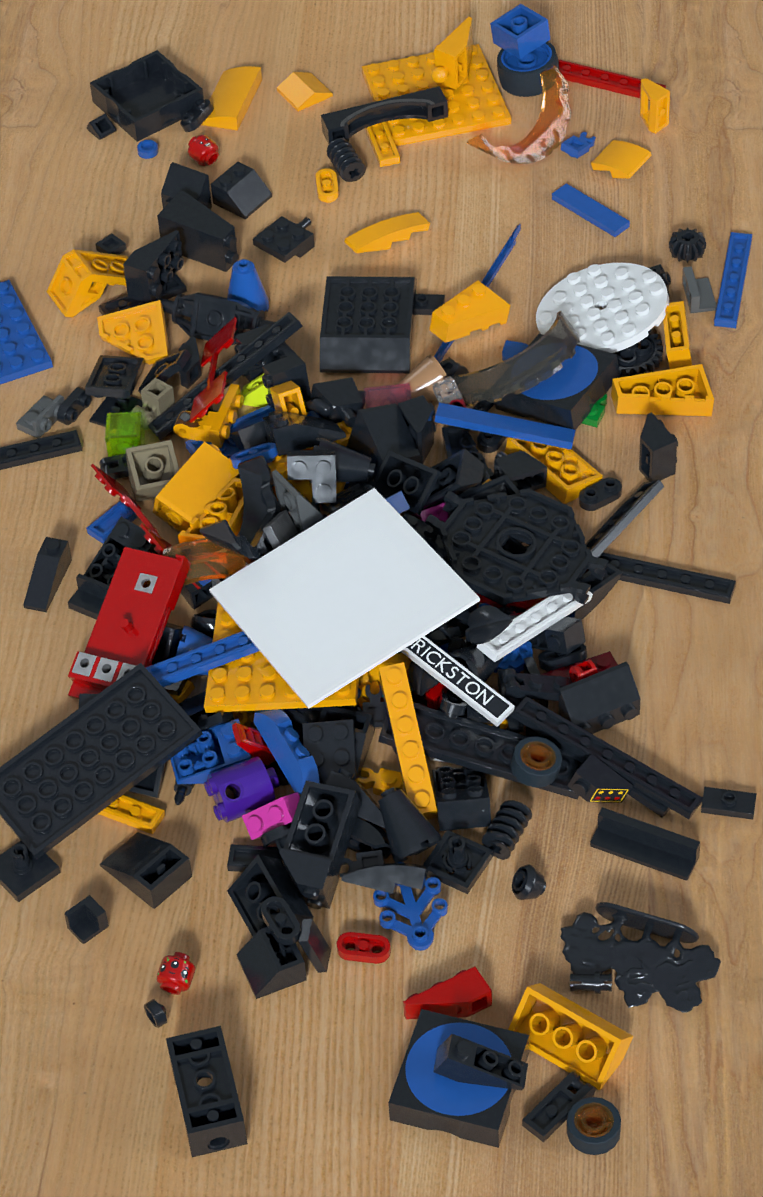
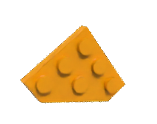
(137, 331)

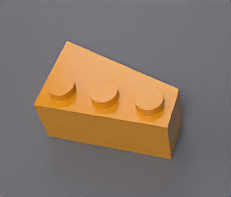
(468, 311)

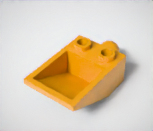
(454, 56)

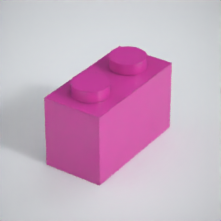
(271, 815)

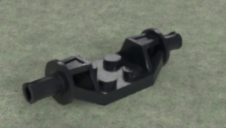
(211, 314)

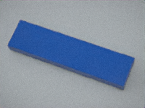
(590, 210)

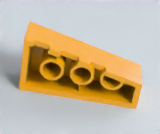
(664, 392)
(227, 507)

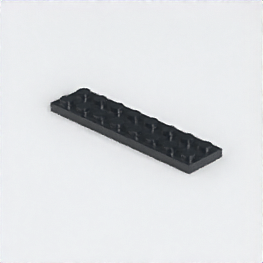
(476, 746)

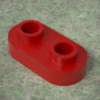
(363, 946)

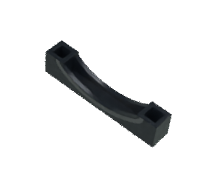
(423, 104)

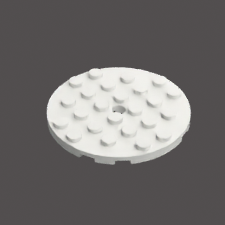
(631, 299)

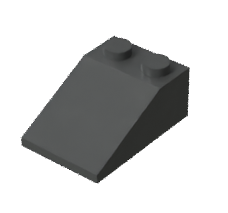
(300, 509)

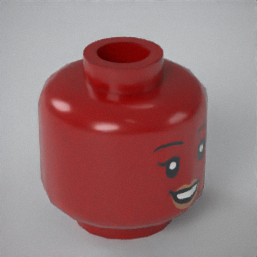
(203, 150)

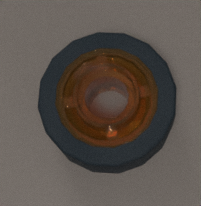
(536, 762)
(591, 1139)

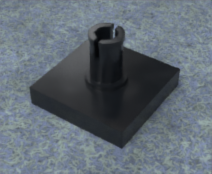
(23, 873)

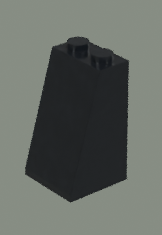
(201, 231)

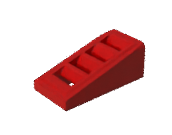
(252, 742)

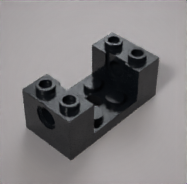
(278, 366)
(212, 1111)

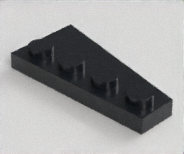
(459, 438)

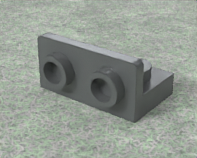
(40, 416)

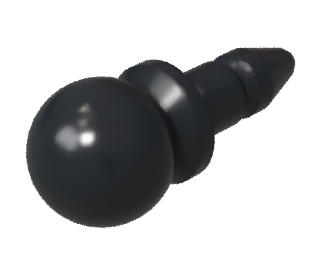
(181, 791)

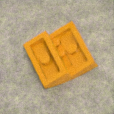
(621, 159)

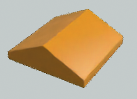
(303, 90)

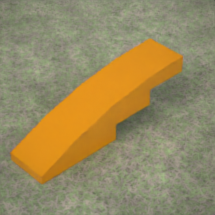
(382, 234)

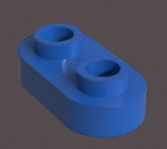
(267, 450)

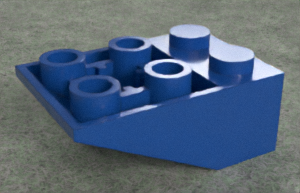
(208, 754)

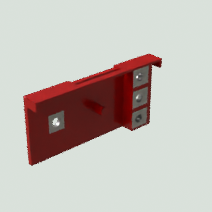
(129, 619)

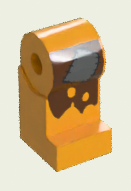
(198, 429)

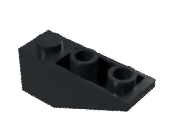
(478, 1065)

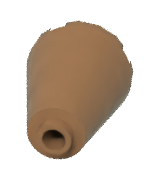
(423, 377)

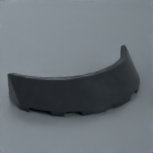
(259, 510)

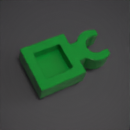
(597, 413)

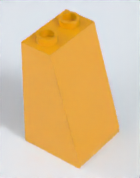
(194, 487)

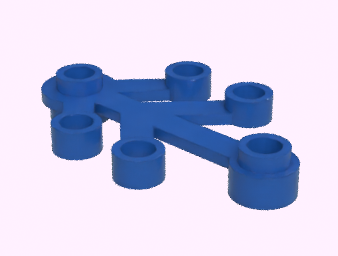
(412, 911)

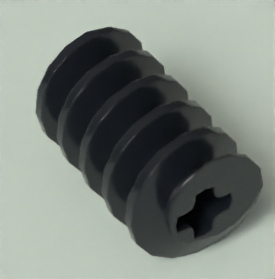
(345, 160)
(506, 828)

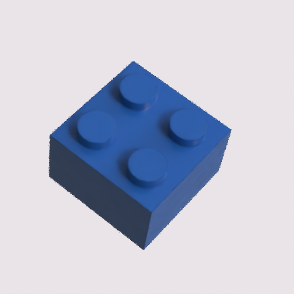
(520, 31)

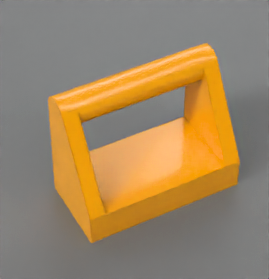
(659, 98)

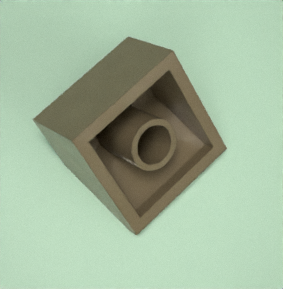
(150, 468)

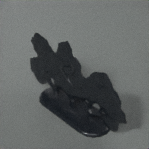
(641, 964)

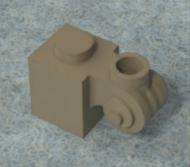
(155, 399)

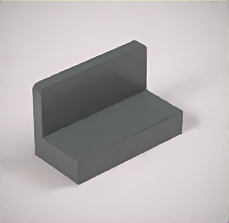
(697, 292)

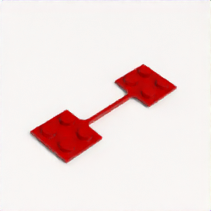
(215, 388)
(116, 488)

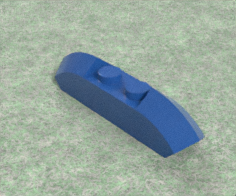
(286, 748)

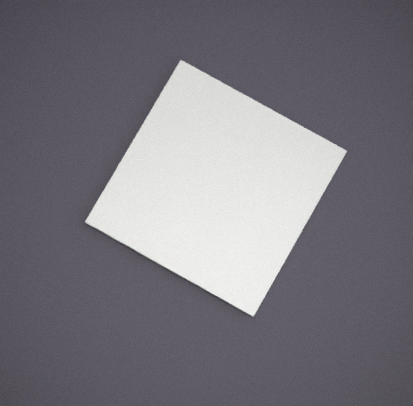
(343, 597)

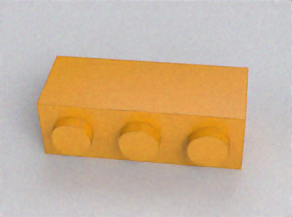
(677, 335)

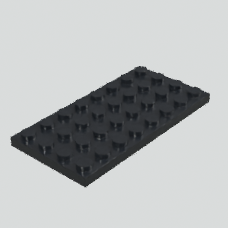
(92, 759)

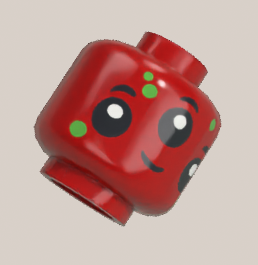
(175, 973)

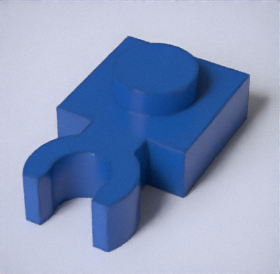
(577, 146)

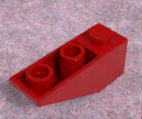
(456, 997)

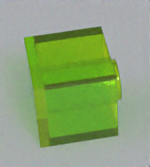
(124, 432)

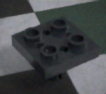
(459, 854)

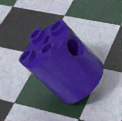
(251, 786)

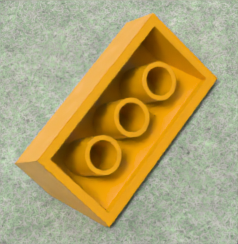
(570, 1035)

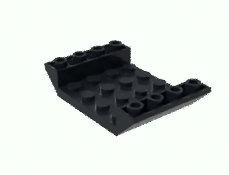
(367, 324)

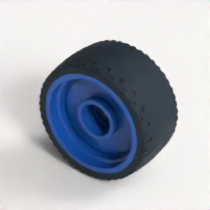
(522, 75)

